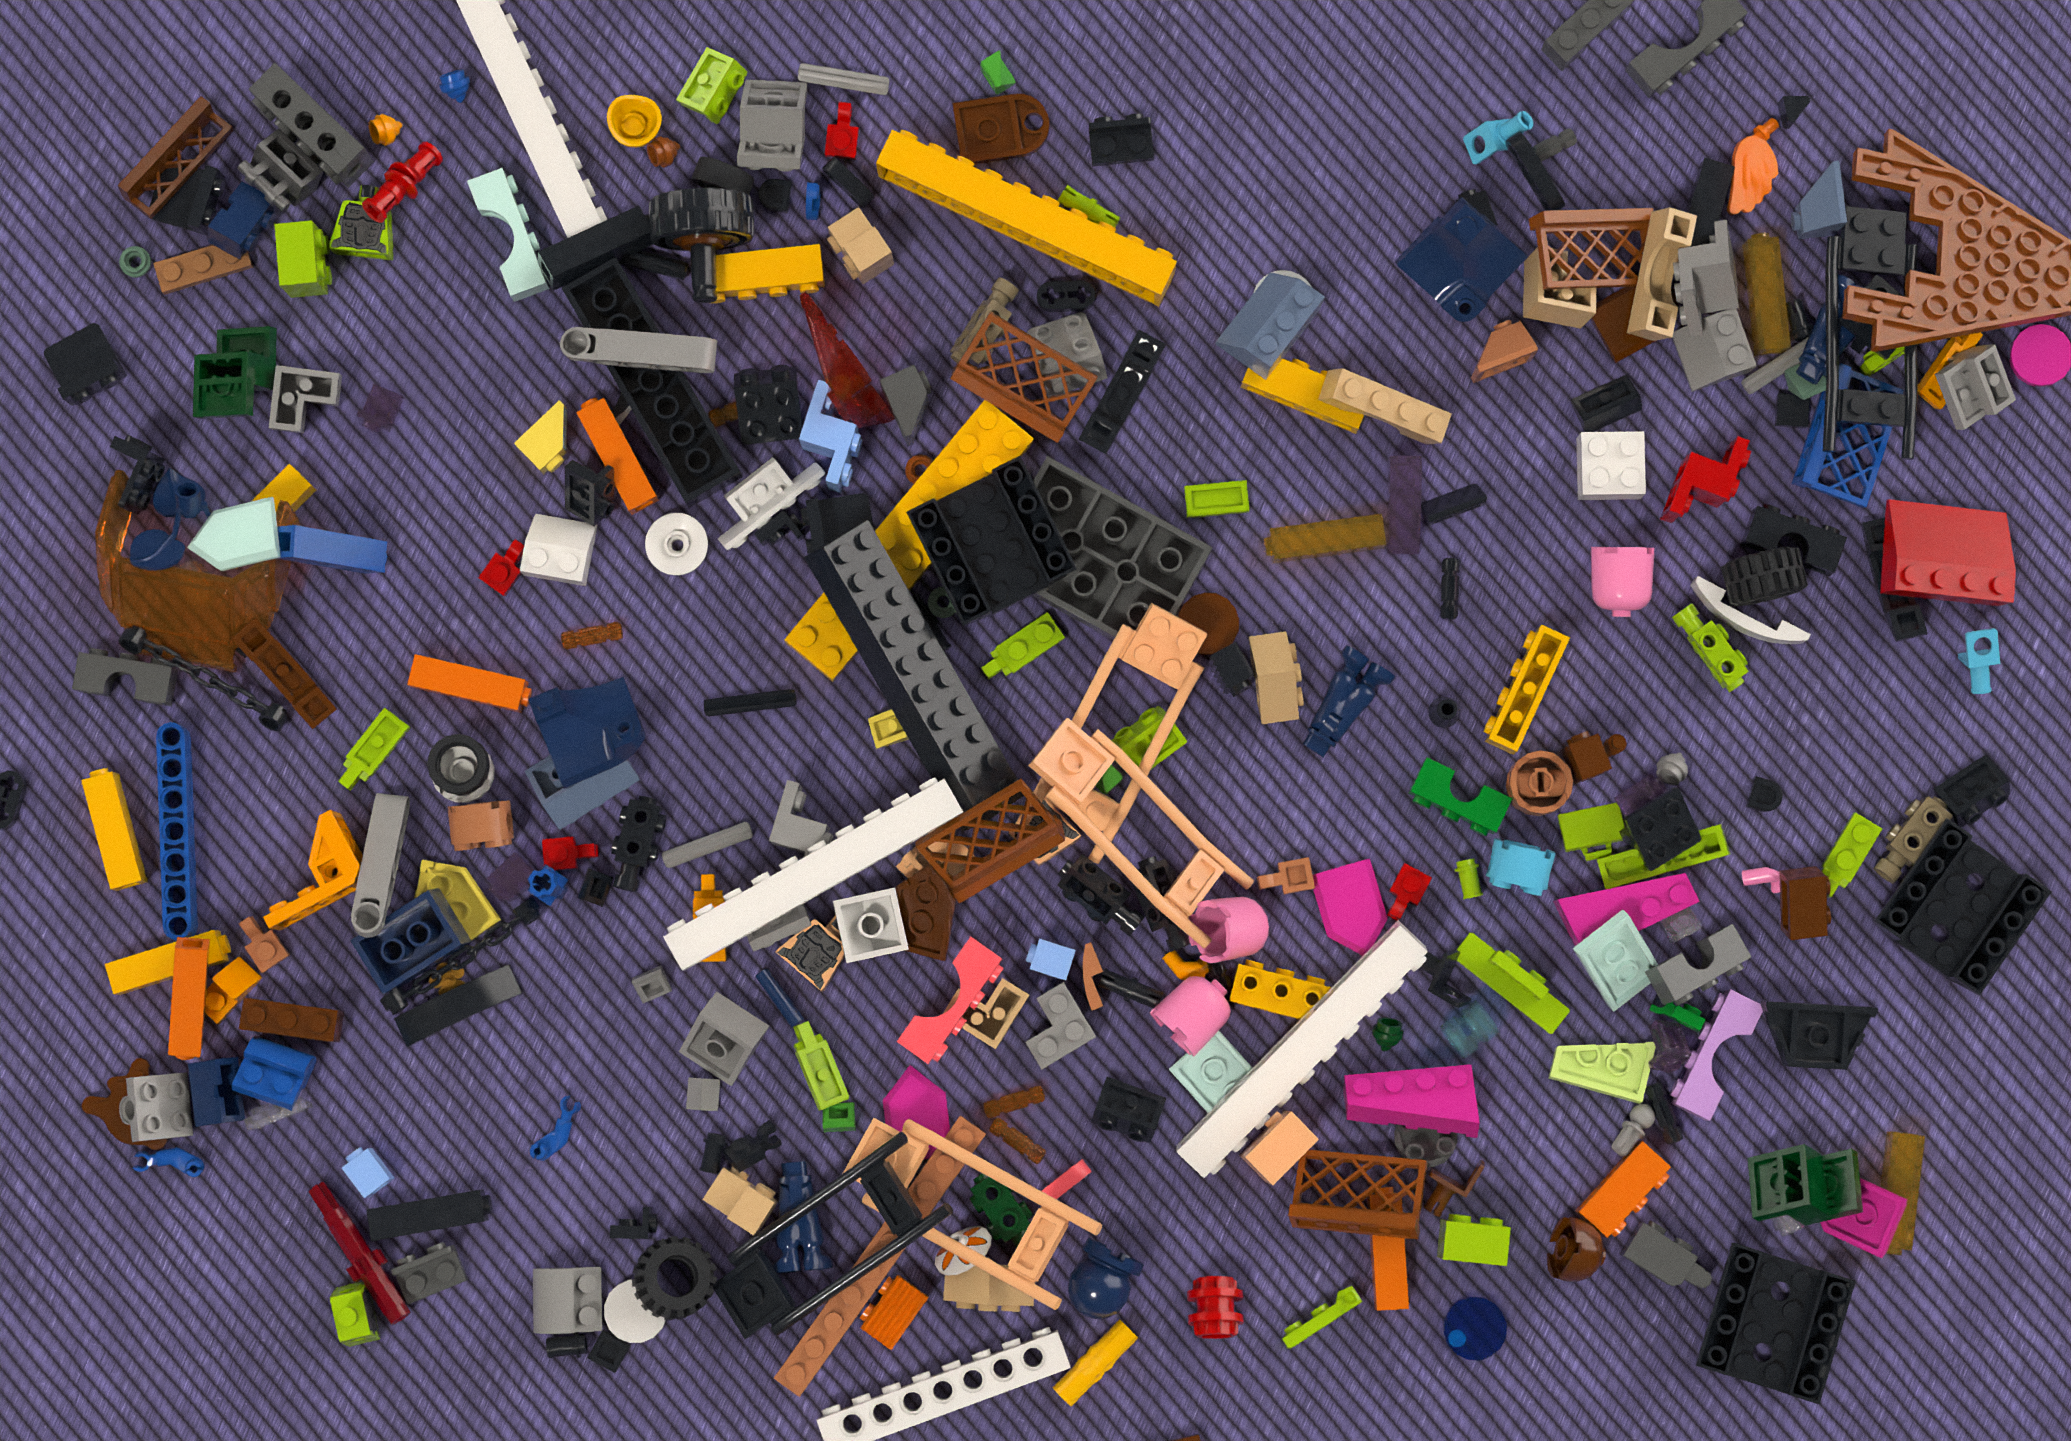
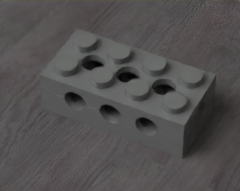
(311, 125)

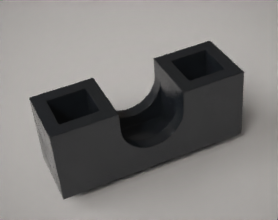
(1820, 546)

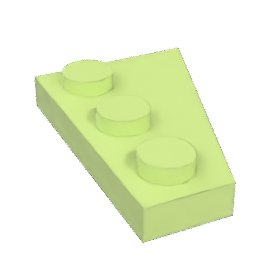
(1607, 1069)

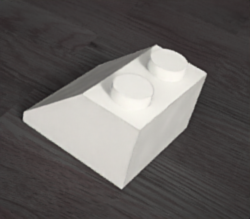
(558, 550)

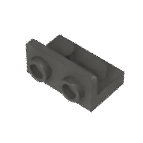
(429, 1273)

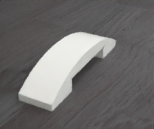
(1711, 597)

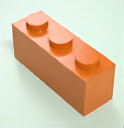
(1624, 1190)

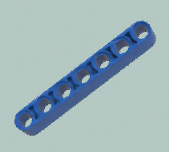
(167, 819)

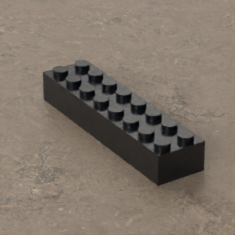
(657, 397)

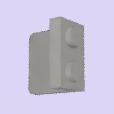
(1074, 340)

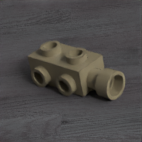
(1002, 294)
(1915, 827)

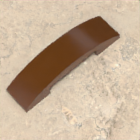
(284, 672)

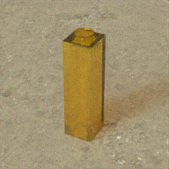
(1766, 294)
(1325, 538)
(1902, 1177)

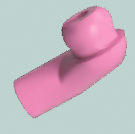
(1760, 876)

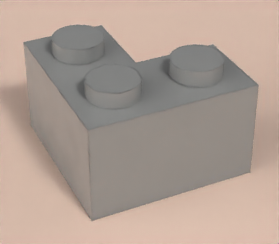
(295, 389)
(1067, 1031)

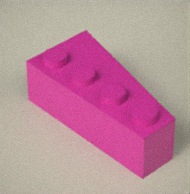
(1643, 902)
(1415, 1098)

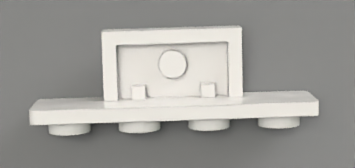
(763, 495)

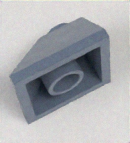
(1822, 208)

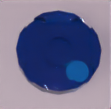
(1474, 1328)

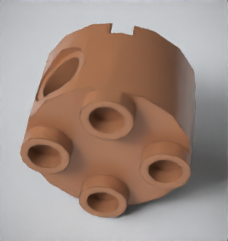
(1539, 783)
(481, 823)

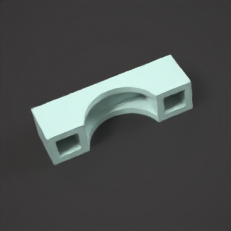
(496, 198)

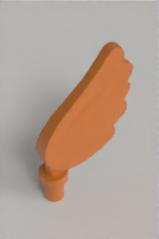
(1753, 169)

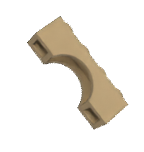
(1653, 309)
(1366, 397)

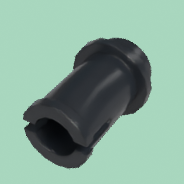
(1798, 321)
(713, 1153)
(567, 1345)

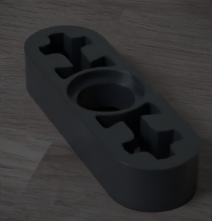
(1534, 172)

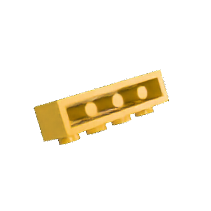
(1526, 690)
(1275, 991)

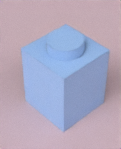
(1050, 959)
(367, 1171)

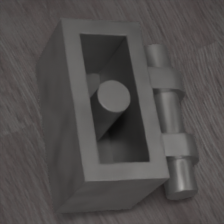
(281, 171)

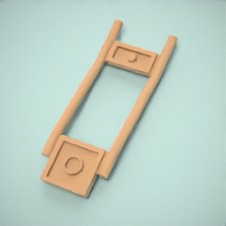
(1164, 649)
(1074, 766)
(1040, 1237)

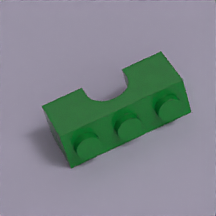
(1433, 788)

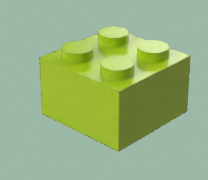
(302, 259)
(1473, 1241)

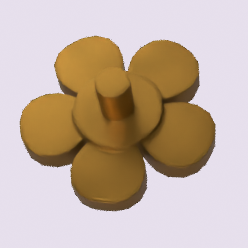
(449, 979)

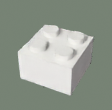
(1611, 465)

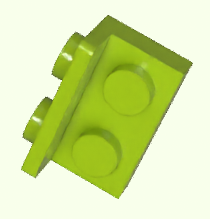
(712, 85)
(1137, 737)

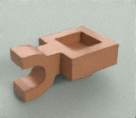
(1292, 876)
(265, 948)

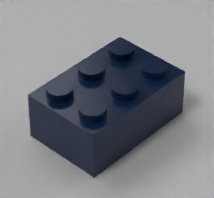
(412, 941)

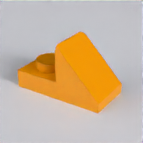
(229, 989)

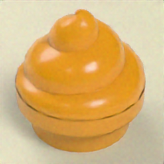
(384, 129)

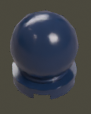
(1101, 1282)

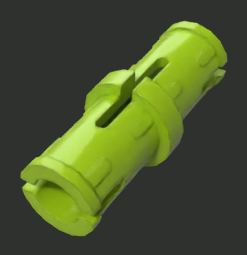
(1095, 212)

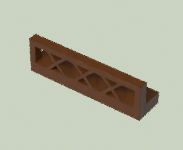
(166, 150)

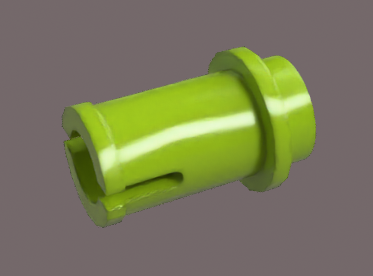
(1469, 878)

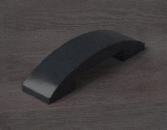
(1122, 392)
(1900, 611)
(457, 1005)

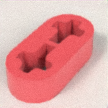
(1067, 1179)

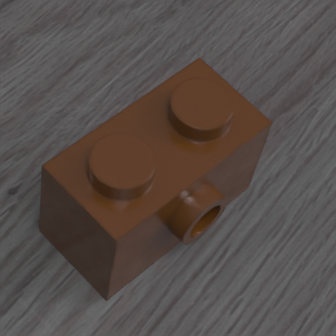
(1804, 902)

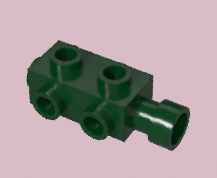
(999, 1208)

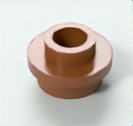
(912, 463)

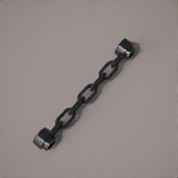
(271, 716)
(396, 999)

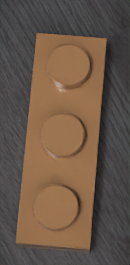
(198, 267)

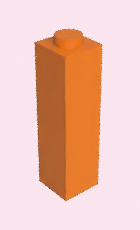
(617, 452)
(469, 683)
(188, 997)
(1388, 1262)

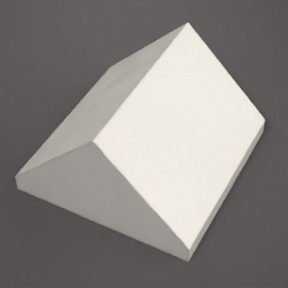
(870, 925)

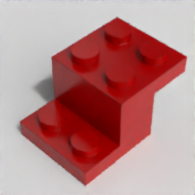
(1706, 480)

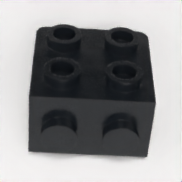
(194, 202)
(84, 364)
(768, 404)
(146, 472)
(834, 516)

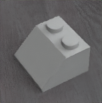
(1716, 354)
(723, 1038)

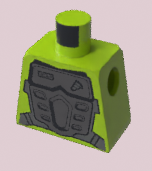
(359, 234)
(354, 1314)

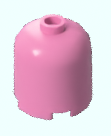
(1622, 578)
(1234, 925)
(1193, 1012)

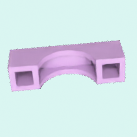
(1698, 1089)

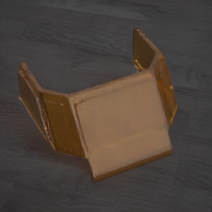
(181, 606)

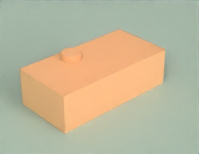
(1278, 1146)

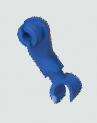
(559, 1136)
(175, 1157)

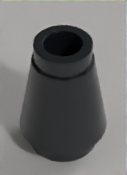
(1437, 716)

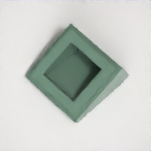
(1802, 387)

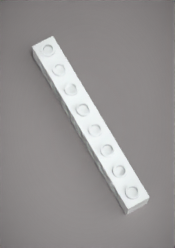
(1052, 1362)

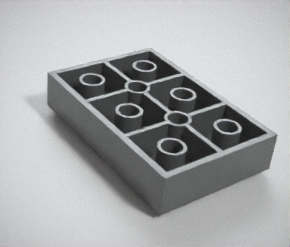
(1119, 552)

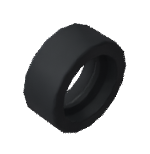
(718, 174)
(445, 744)

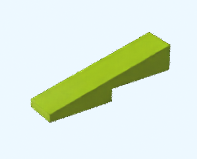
(1629, 866)

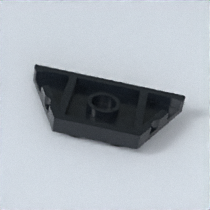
(1816, 1033)

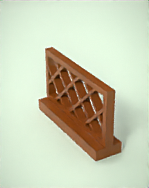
(1587, 223)
(1010, 400)
(1004, 856)
(1361, 1219)

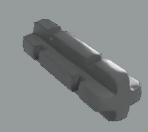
(1555, 144)

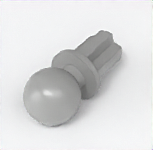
(1641, 1117)

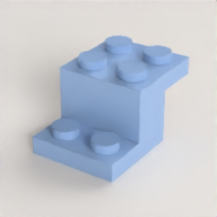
(830, 438)

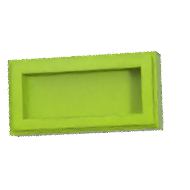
(1216, 499)

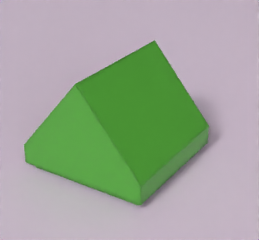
(839, 1117)

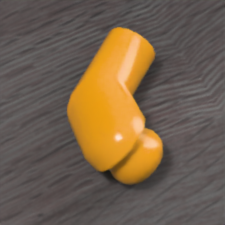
(1185, 969)

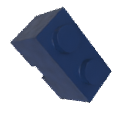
(241, 224)
(212, 1092)

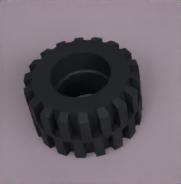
(1764, 576)
(695, 1261)

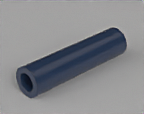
(779, 997)

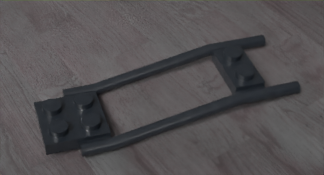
(1875, 245)
(755, 1291)

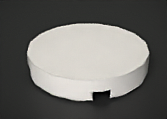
(459, 766)
(627, 1317)

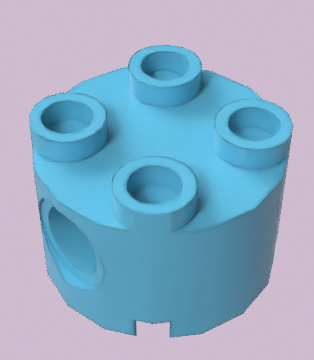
(1520, 865)

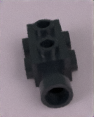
(640, 833)
(1154, 873)
(1098, 894)

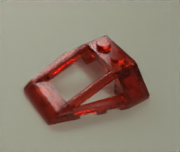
(844, 372)

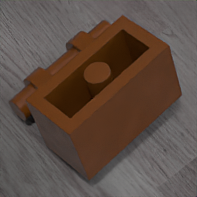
(1589, 757)

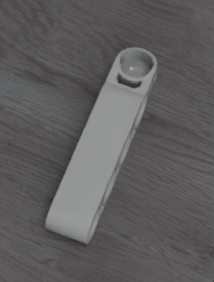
(640, 349)
(379, 863)

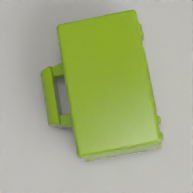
(1591, 828)

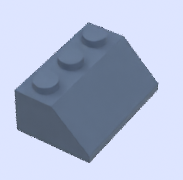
(1270, 322)
(578, 799)

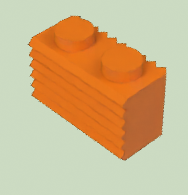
(894, 1311)

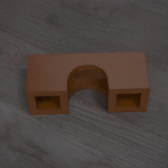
(291, 1020)

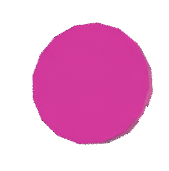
(2040, 355)

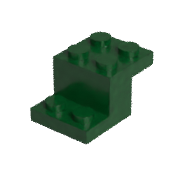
(231, 375)
(1805, 1185)

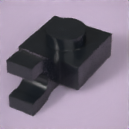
(749, 1150)

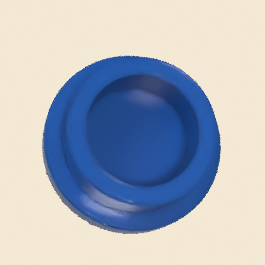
(455, 84)

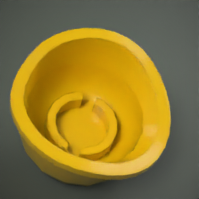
(633, 120)

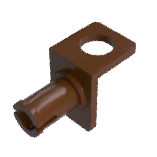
(1447, 1187)

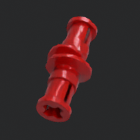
(401, 181)

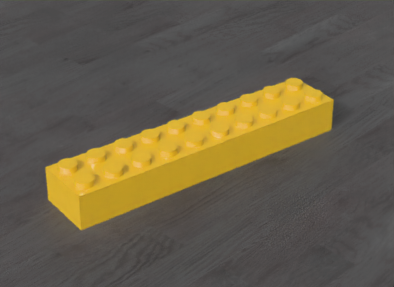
(1026, 217)
(976, 449)

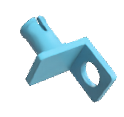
(1495, 134)
(1980, 660)

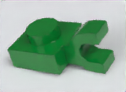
(1687, 1016)

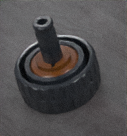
(701, 223)

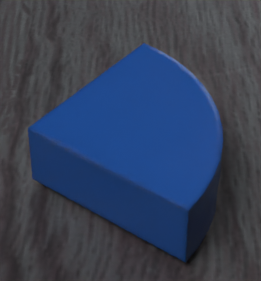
(813, 197)

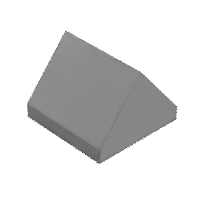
(651, 984)
(703, 1094)

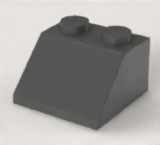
(908, 399)

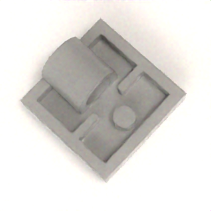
(157, 1107)

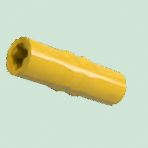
(1095, 1363)

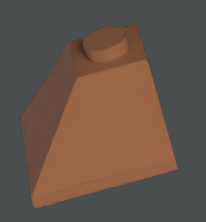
(1505, 349)

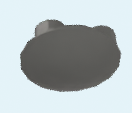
(1425, 1144)

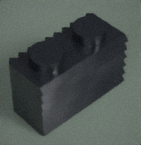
(1231, 670)

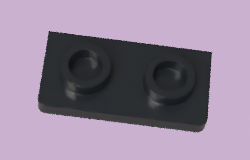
(1121, 140)
(588, 493)
(1974, 791)
(1128, 1110)

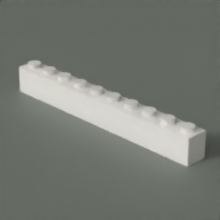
(532, 115)
(813, 874)
(1301, 1049)

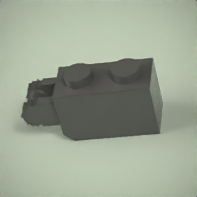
(1664, 1258)

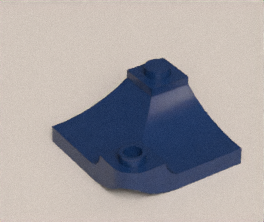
(1461, 260)
(588, 728)

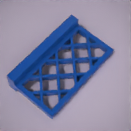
(1813, 457)

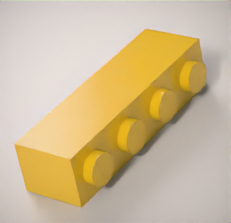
(769, 272)
(1299, 389)

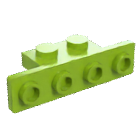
(1512, 982)

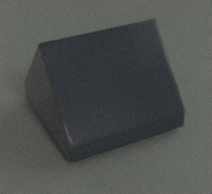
(1790, 109)
(595, 887)

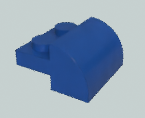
(273, 1072)

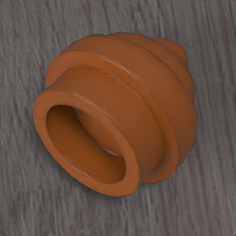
(662, 151)

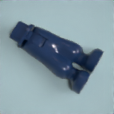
(1814, 353)
(1345, 700)
(806, 1231)

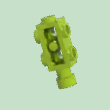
(1718, 652)

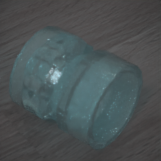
(1479, 1024)

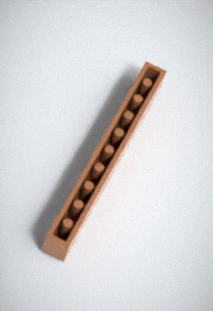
(844, 1307)

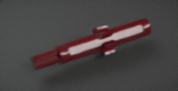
(365, 1262)

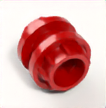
(1215, 1307)

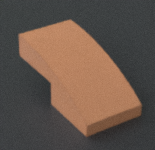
(1091, 968)

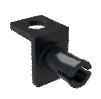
(1441, 971)

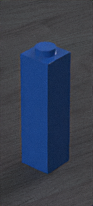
(332, 549)

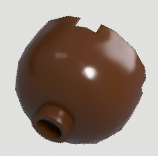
(1577, 1250)

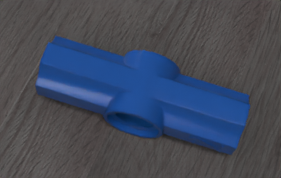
(547, 885)

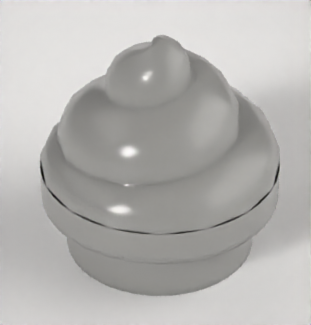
(1672, 769)

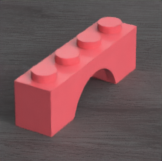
(927, 1034)

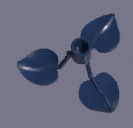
(172, 497)

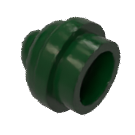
(1387, 1032)

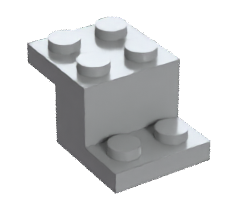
(772, 125)
(1706, 279)
(795, 831)

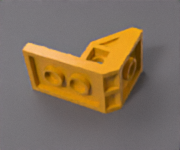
(331, 849)

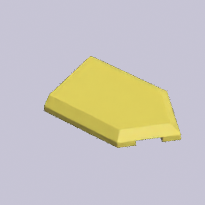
(461, 893)

